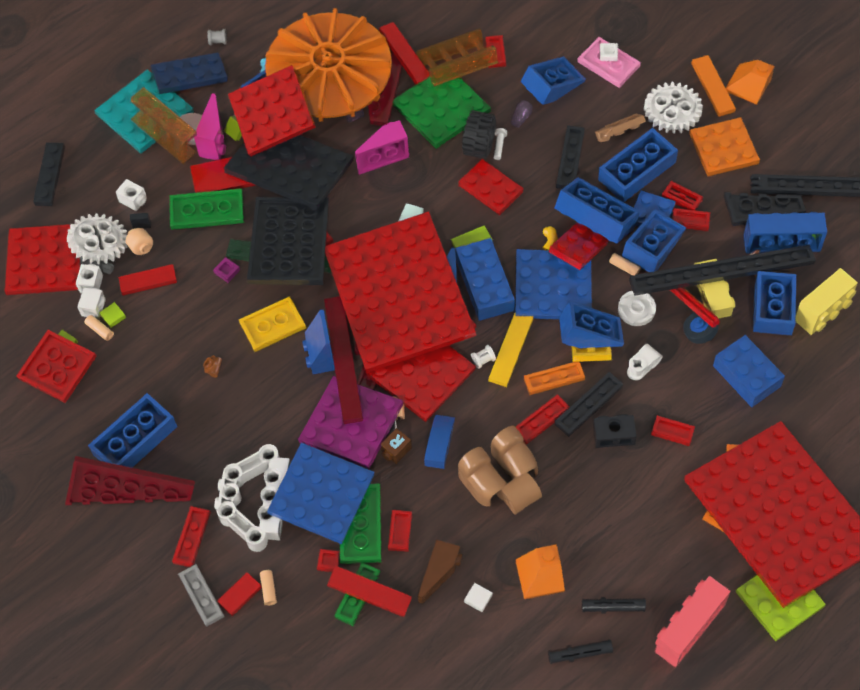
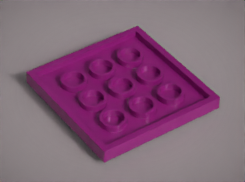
(354, 441)

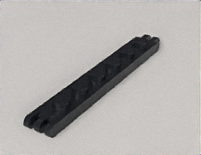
(805, 185)

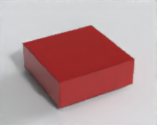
(328, 560)

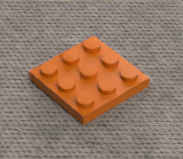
(724, 146)

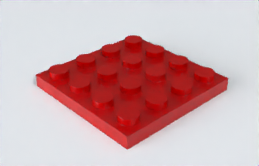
(271, 110)
(40, 261)
(425, 379)

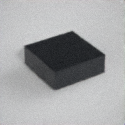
(140, 220)

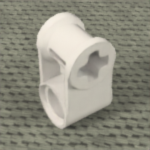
(643, 362)

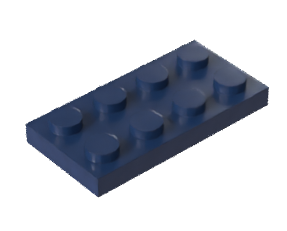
(188, 73)

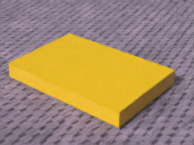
(272, 324)

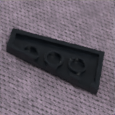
(742, 205)

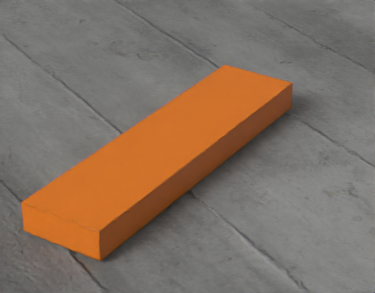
(713, 86)

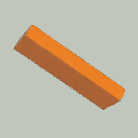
(554, 377)

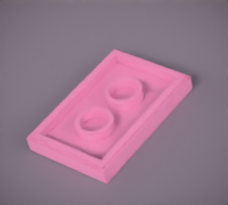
(613, 71)

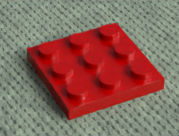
(56, 366)

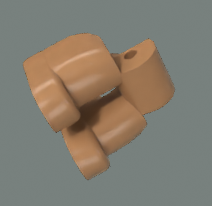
(515, 459)

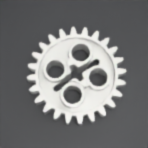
(673, 102)
(85, 243)

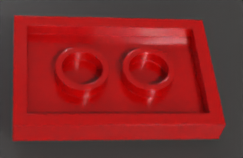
(491, 187)
(578, 245)

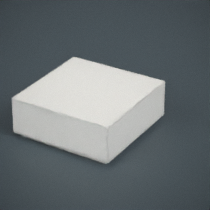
(608, 51)
(478, 597)

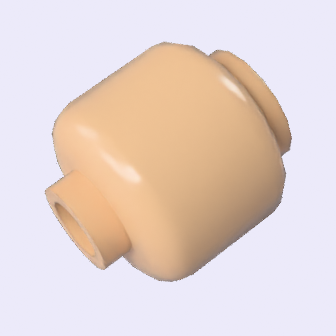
(139, 241)

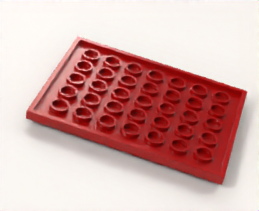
(399, 292)
(780, 513)

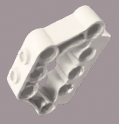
(248, 469)

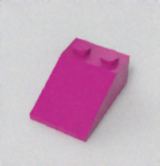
(210, 134)
(383, 148)

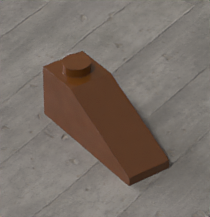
(440, 567)

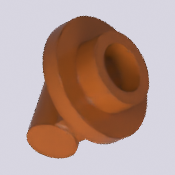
(212, 365)

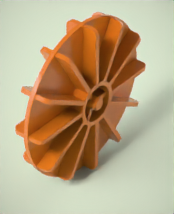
(336, 59)

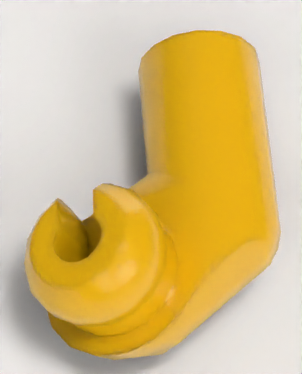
(550, 233)

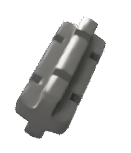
(107, 268)

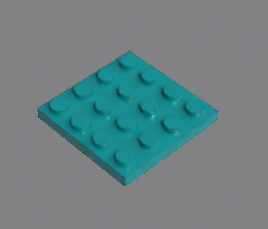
(119, 110)

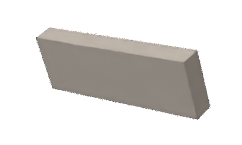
(201, 595)

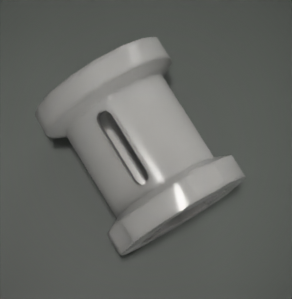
(217, 37)

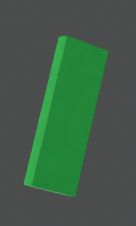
(350, 606)

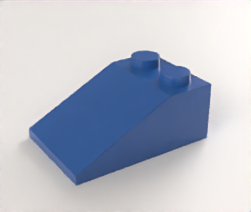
(551, 79)
(653, 241)
(589, 327)
(318, 346)

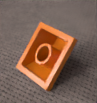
(750, 80)
(540, 572)

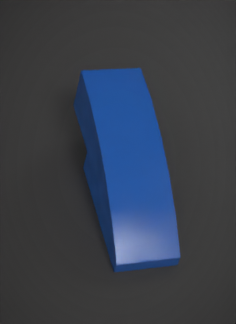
(439, 441)

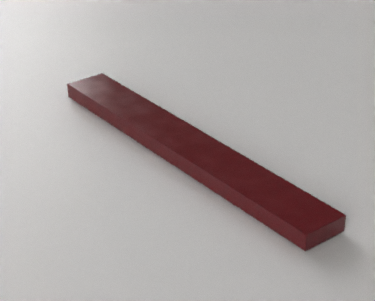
(343, 361)

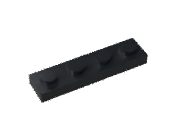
(570, 156)
(49, 174)
(588, 404)

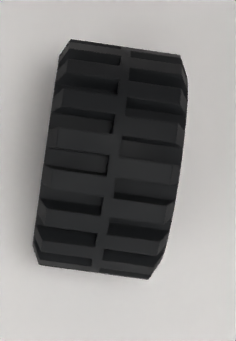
(479, 134)

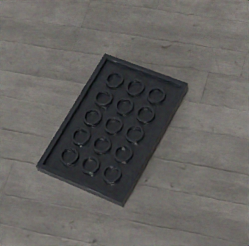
(294, 169)
(287, 243)

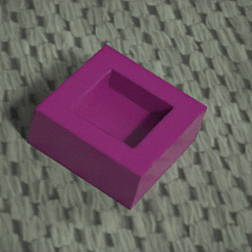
(226, 270)

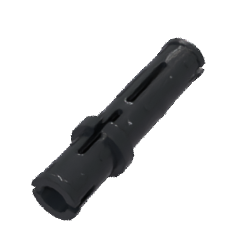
(613, 605)
(581, 651)

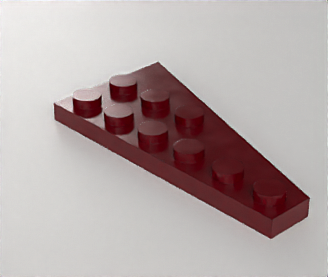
(381, 110)
(116, 484)

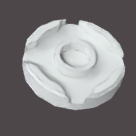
(636, 309)

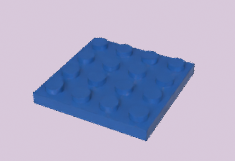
(548, 284)
(321, 493)

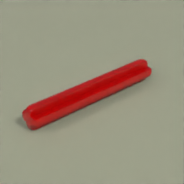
(696, 306)

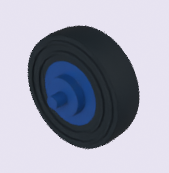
(698, 330)

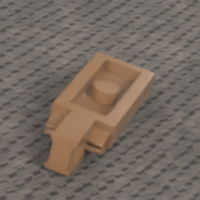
(618, 127)

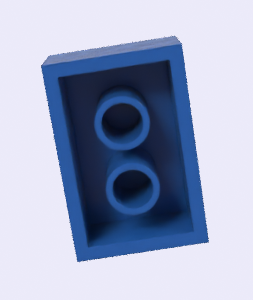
(774, 303)
(748, 371)

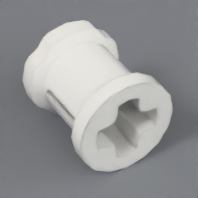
(483, 356)

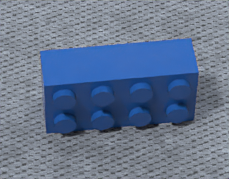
(637, 165)
(597, 210)
(784, 231)
(485, 279)
(134, 433)

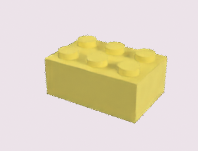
(826, 301)

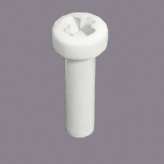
(500, 133)

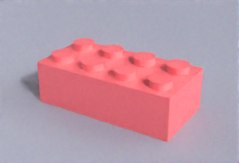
(691, 621)

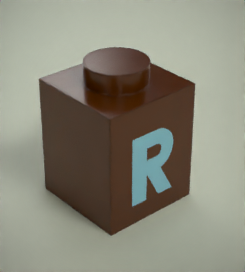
(395, 446)

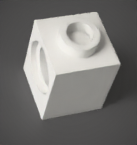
(131, 195)
(86, 272)
(91, 302)

